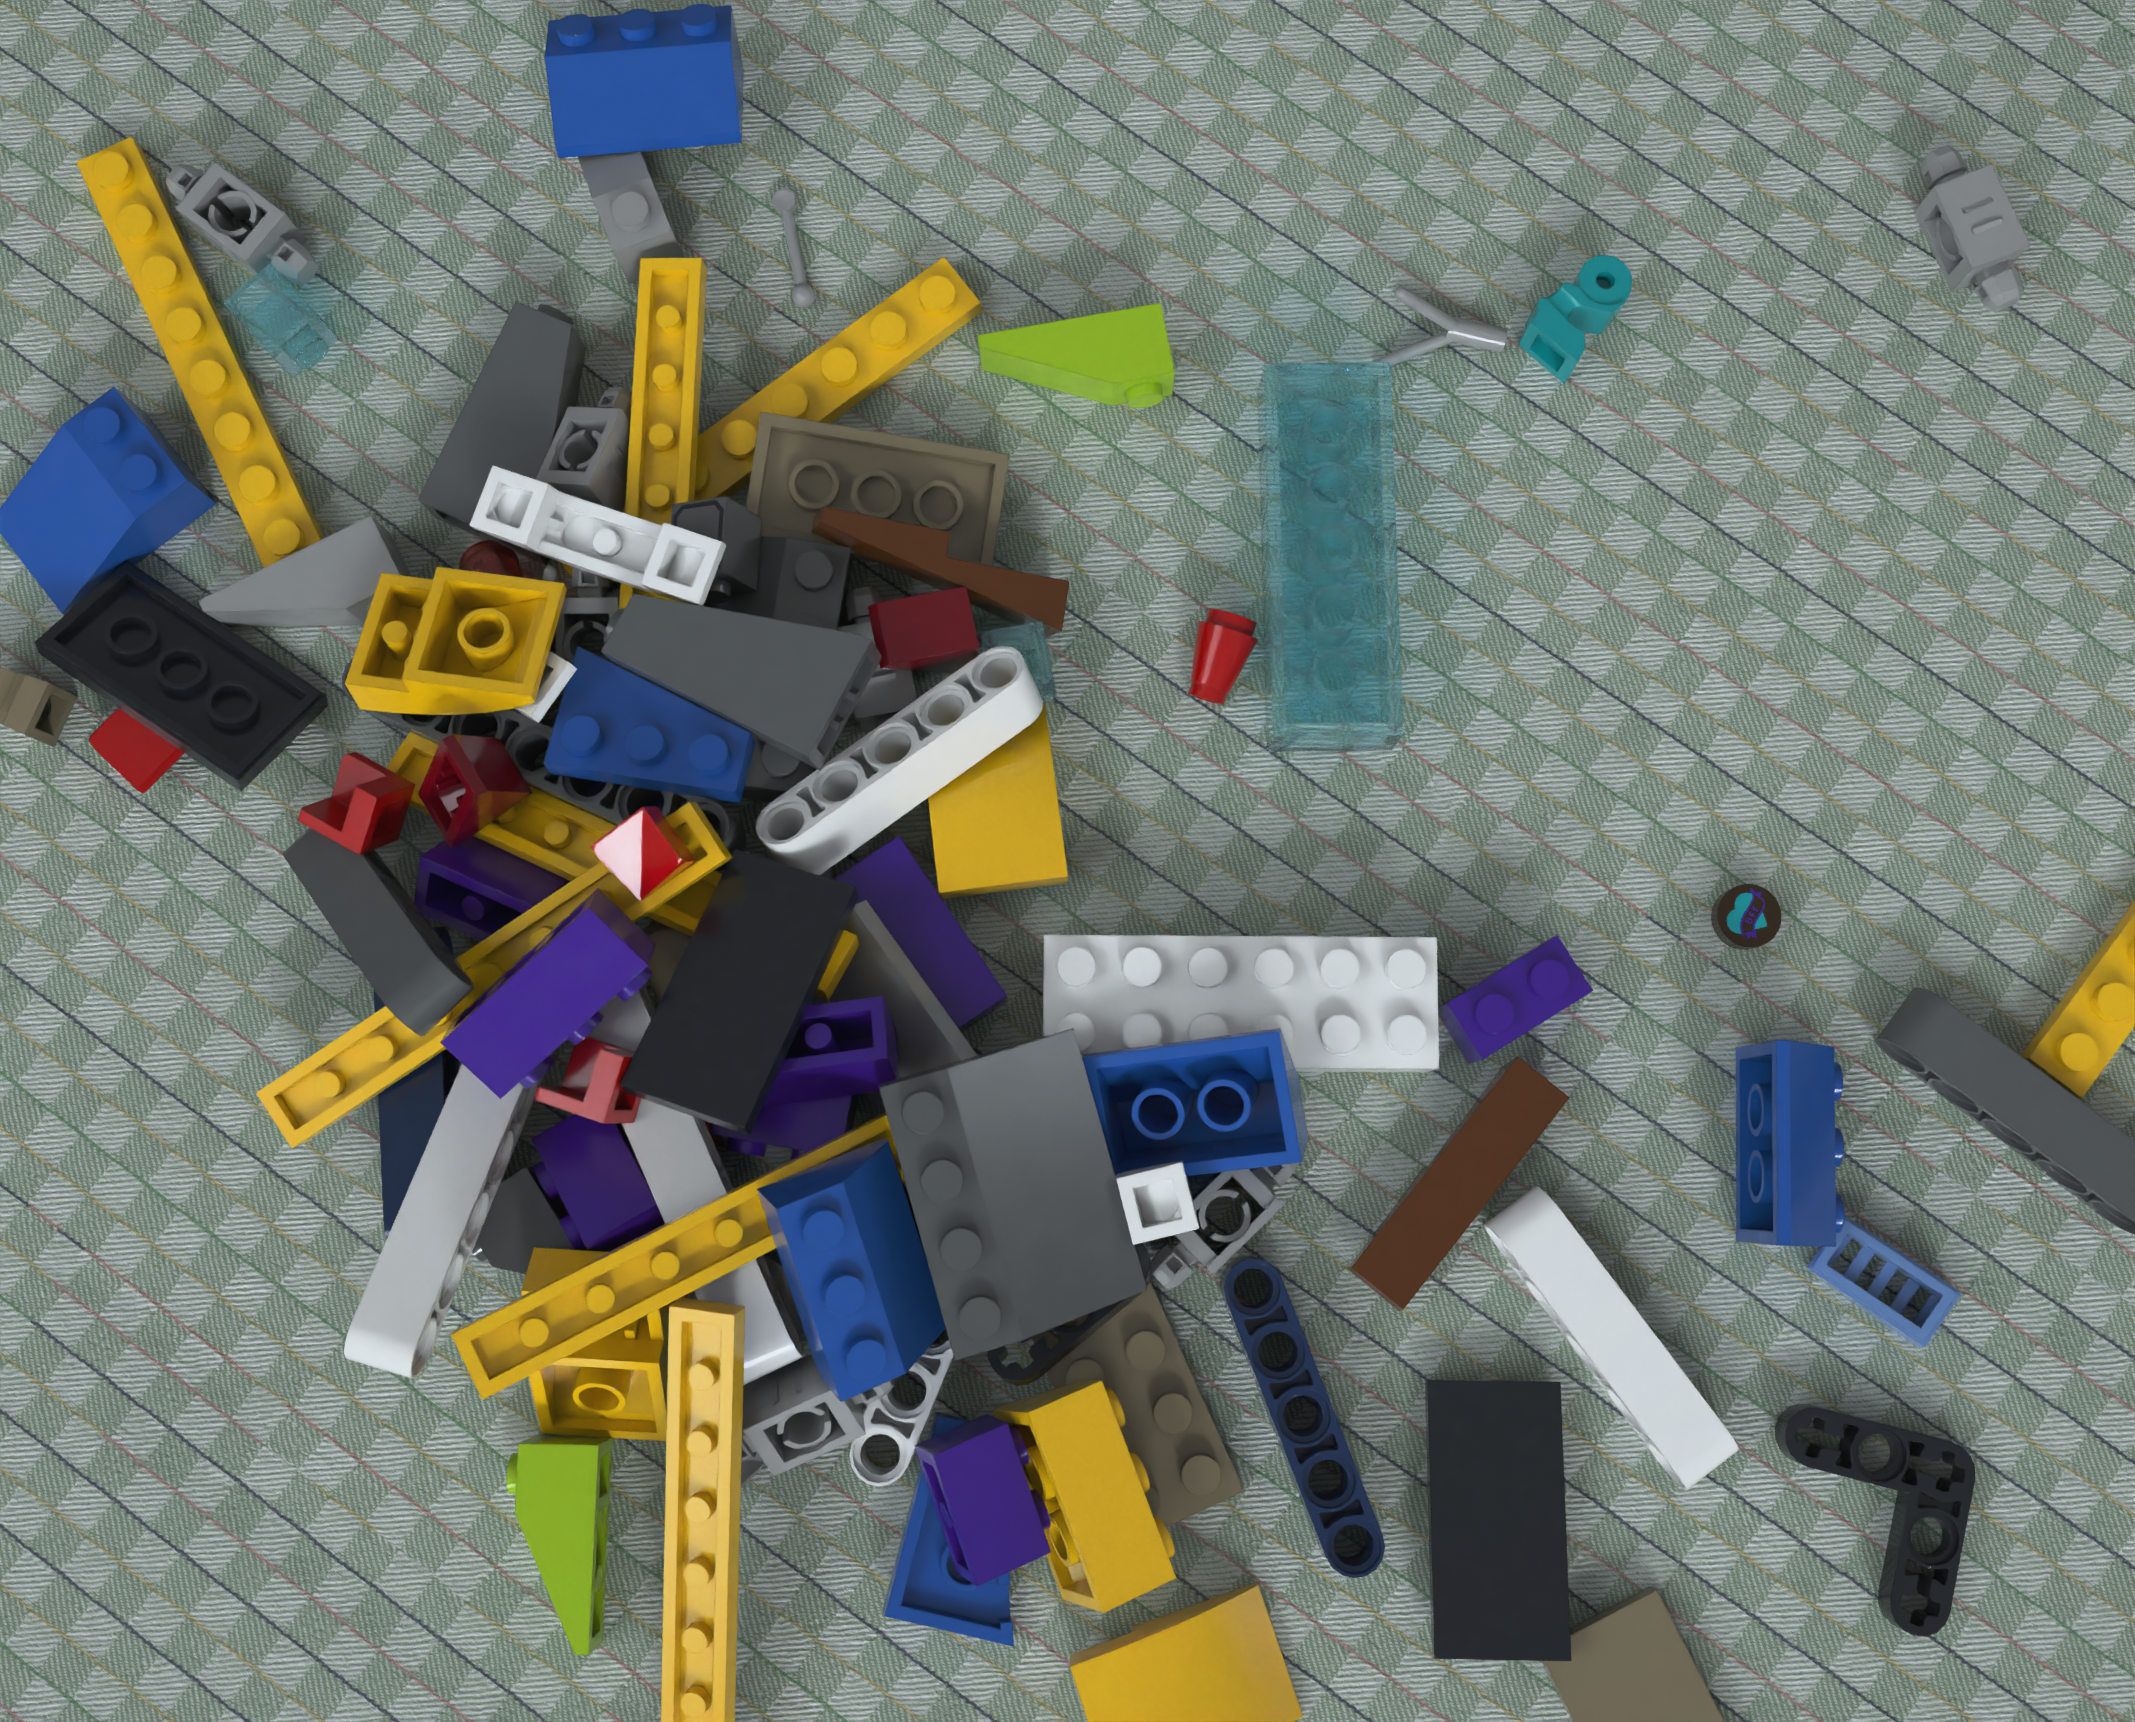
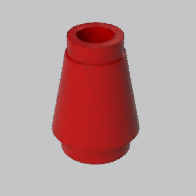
(1220, 654)

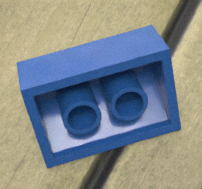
(644, 80)
(1200, 1103)
(1787, 1144)
(855, 1268)

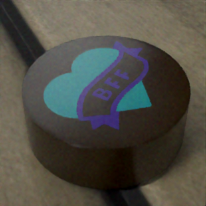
(1746, 917)

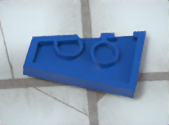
(643, 736)
(925, 1580)

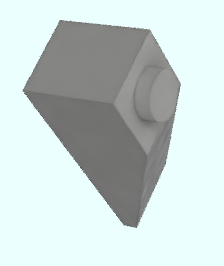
(629, 209)
(315, 586)

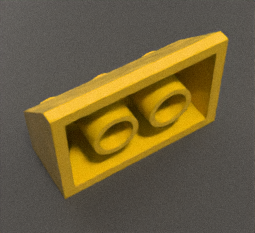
(1094, 1490)

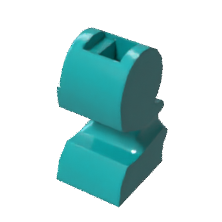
(1587, 305)

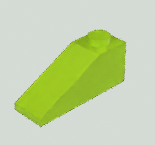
(1097, 356)
(564, 1516)

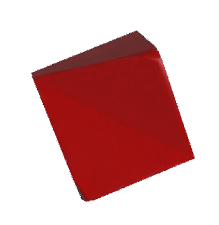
(643, 852)

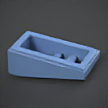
(1932, 1313)

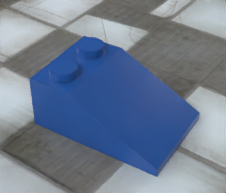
(99, 498)

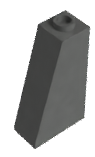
(509, 414)
(761, 673)

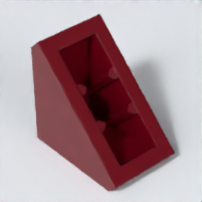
(925, 631)
(470, 785)

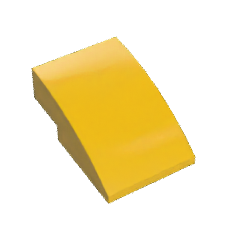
(454, 643)
(1001, 821)
(613, 1383)
(1191, 1667)

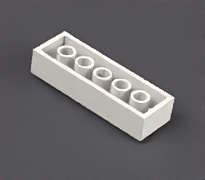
(1334, 997)

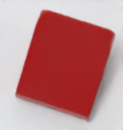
(133, 750)

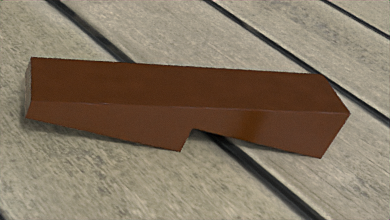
(923, 556)
(1458, 1182)

